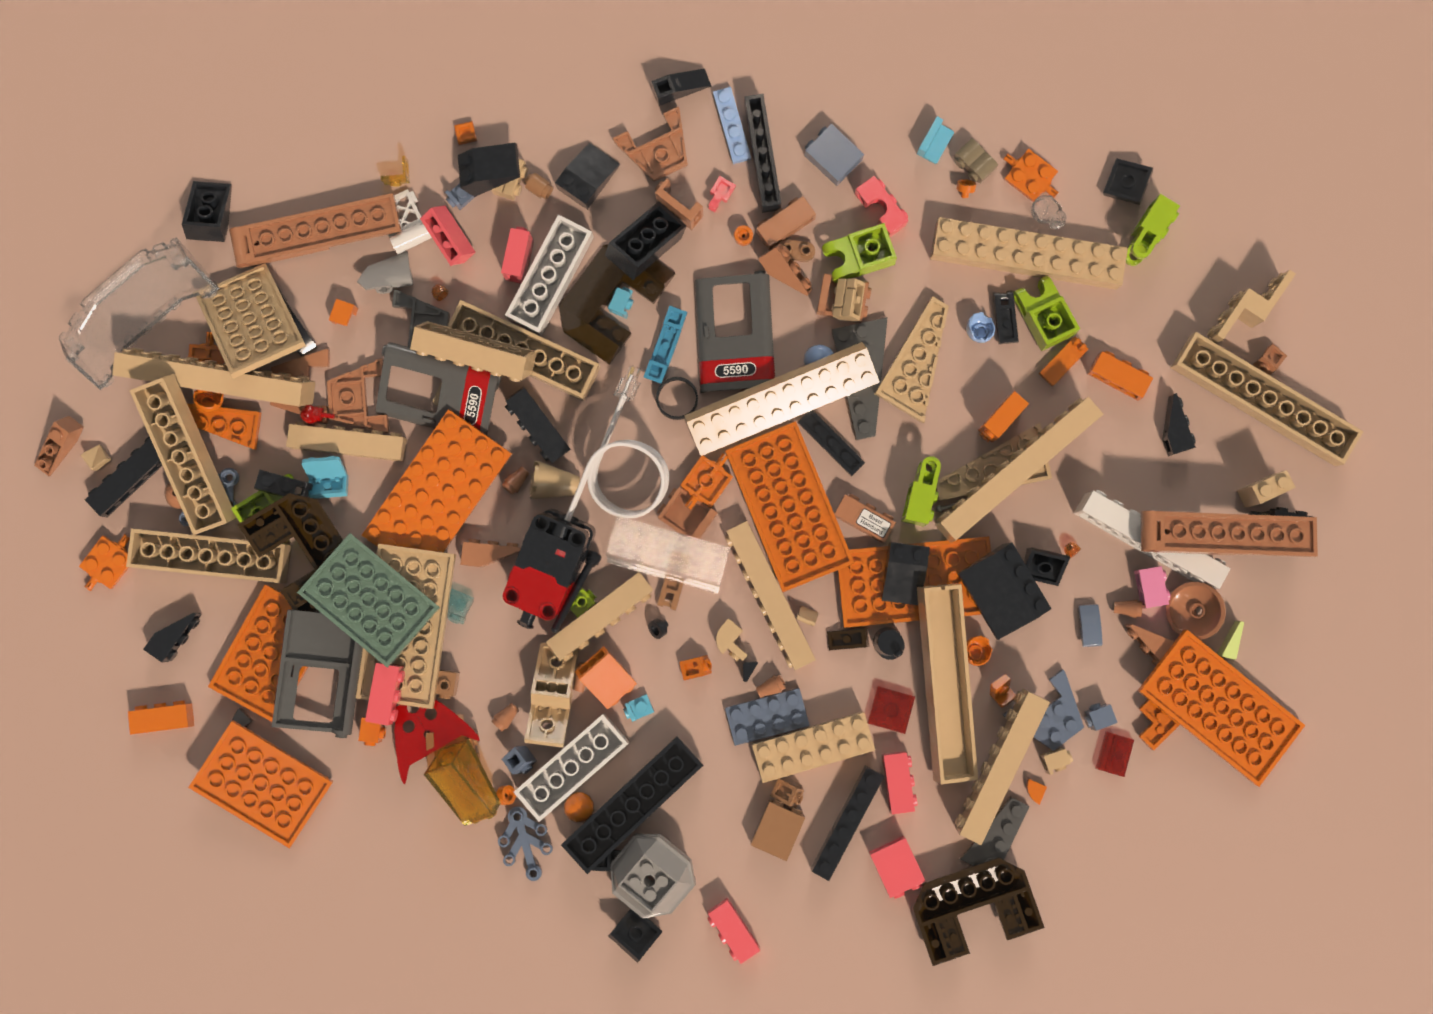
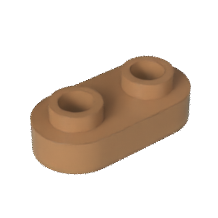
(796, 250)

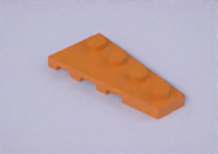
(229, 423)

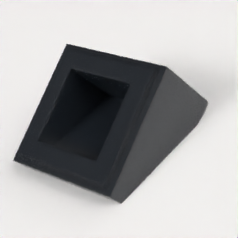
(748, 668)

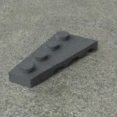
(1000, 834)

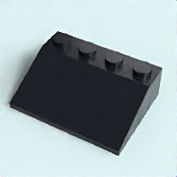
(1004, 590)

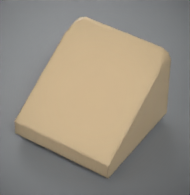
(807, 616)

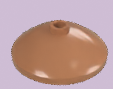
(1183, 605)

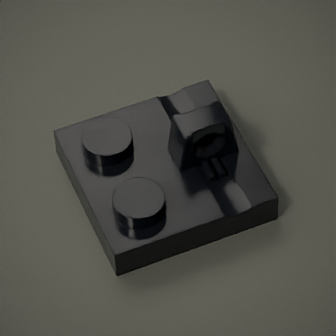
(1128, 181)
(635, 934)

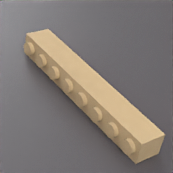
(770, 595)

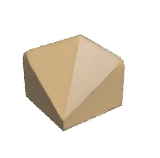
(96, 457)

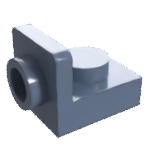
(458, 197)

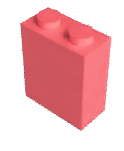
(517, 255)
(897, 867)

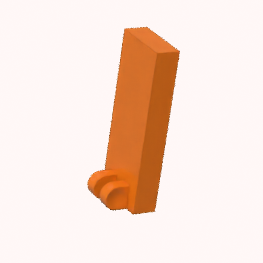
(1063, 361)

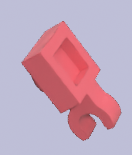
(721, 191)

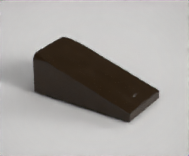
(848, 639)

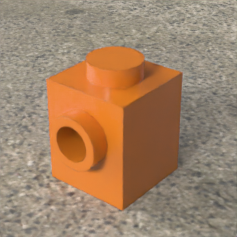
(371, 733)

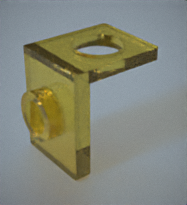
(398, 180)

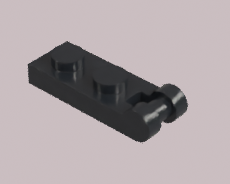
(1005, 318)
(280, 485)

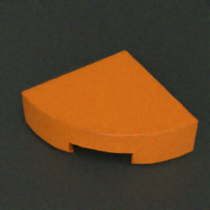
(1035, 790)

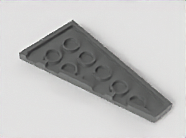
(864, 403)

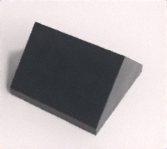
(1046, 565)

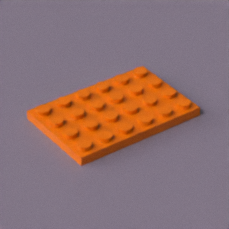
(254, 658)
(260, 784)

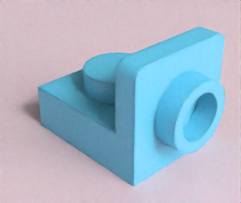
(638, 708)

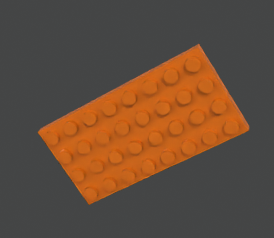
(439, 488)
(789, 507)
(863, 582)
(1221, 707)

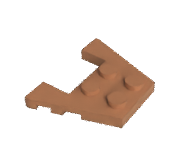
(660, 155)
(301, 366)
(349, 399)

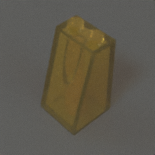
(463, 783)

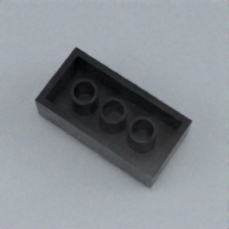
(645, 240)

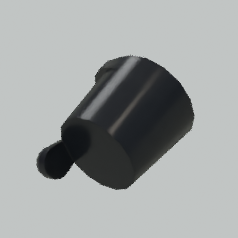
(888, 643)

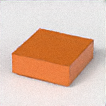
(465, 133)

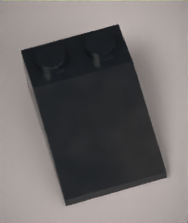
(488, 167)
(586, 175)
(207, 212)
(904, 572)

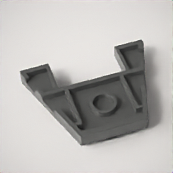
(420, 312)

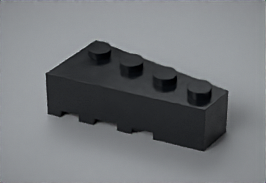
(537, 425)

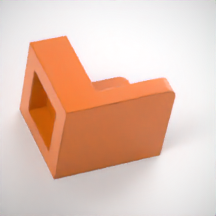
(342, 312)

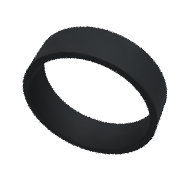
(670, 380)

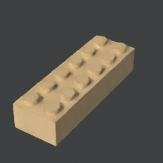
(473, 350)
(813, 746)

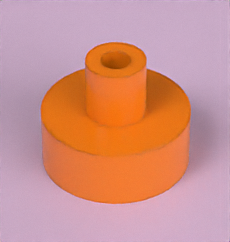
(966, 186)
(743, 231)
(506, 794)

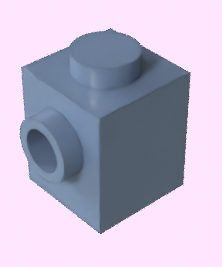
(1100, 716)
(519, 760)

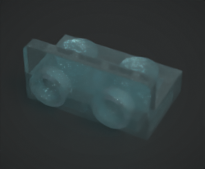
(459, 606)

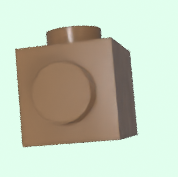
(447, 684)

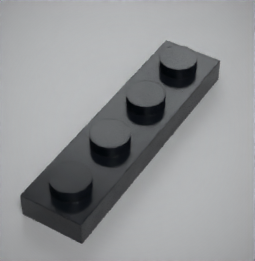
(831, 442)

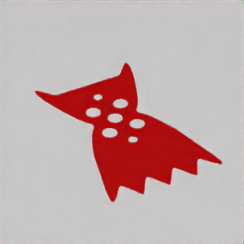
(412, 745)

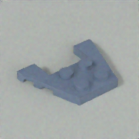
(1061, 717)

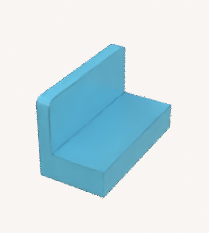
(935, 141)

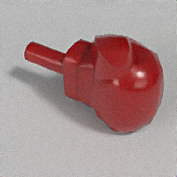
(312, 414)

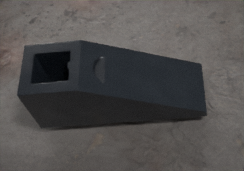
(679, 85)
(1176, 432)
(166, 642)

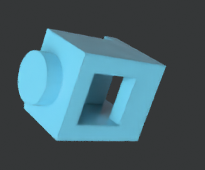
(621, 302)

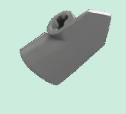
(387, 274)

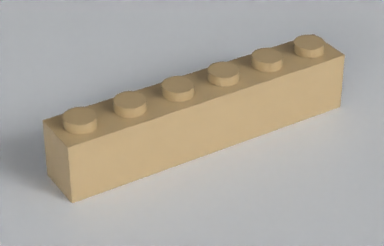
(345, 442)
(600, 616)

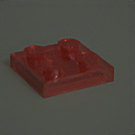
(891, 710)

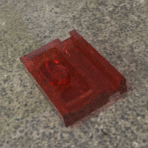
(1114, 754)

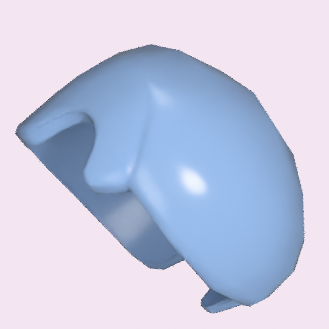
(980, 328)
(816, 353)

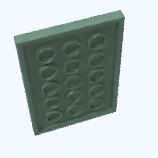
(368, 600)

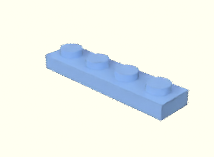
(731, 125)

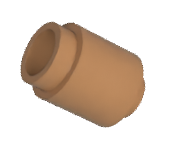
(538, 185)

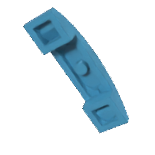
(666, 344)

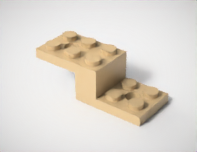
(1250, 306)
(550, 699)

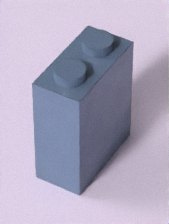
(833, 154)

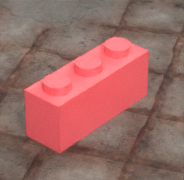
(447, 235)
(385, 694)
(899, 782)
(733, 931)

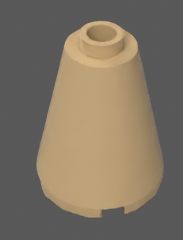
(551, 482)

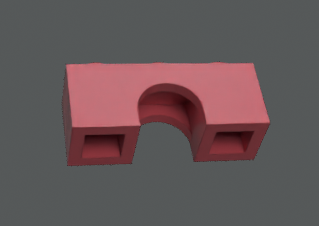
(874, 192)

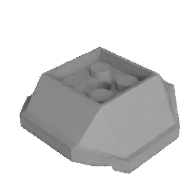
(655, 857)

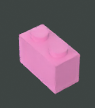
(1152, 587)

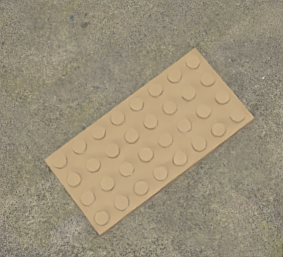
(421, 659)

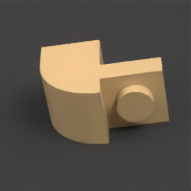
(726, 636)

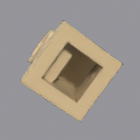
(1056, 760)

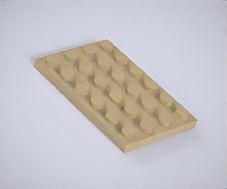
(250, 321)

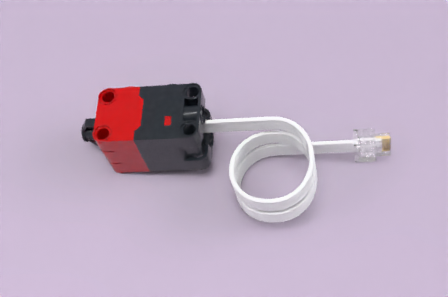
(559, 543)

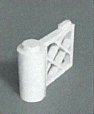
(413, 232)

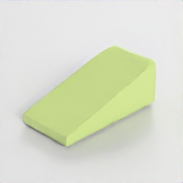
(1230, 646)

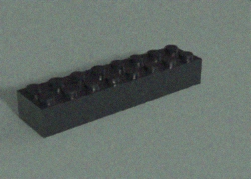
(632, 805)

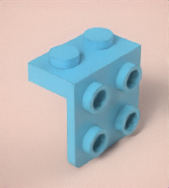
(327, 477)

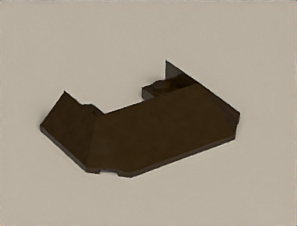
(584, 303)
(296, 518)
(969, 889)

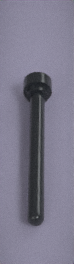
(592, 559)

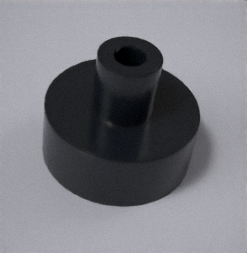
(658, 628)

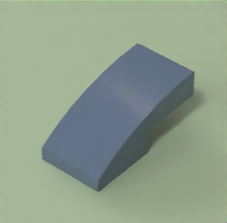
(1090, 625)

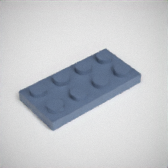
(767, 716)

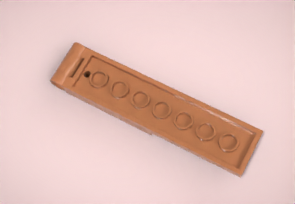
(314, 230)
(1228, 534)

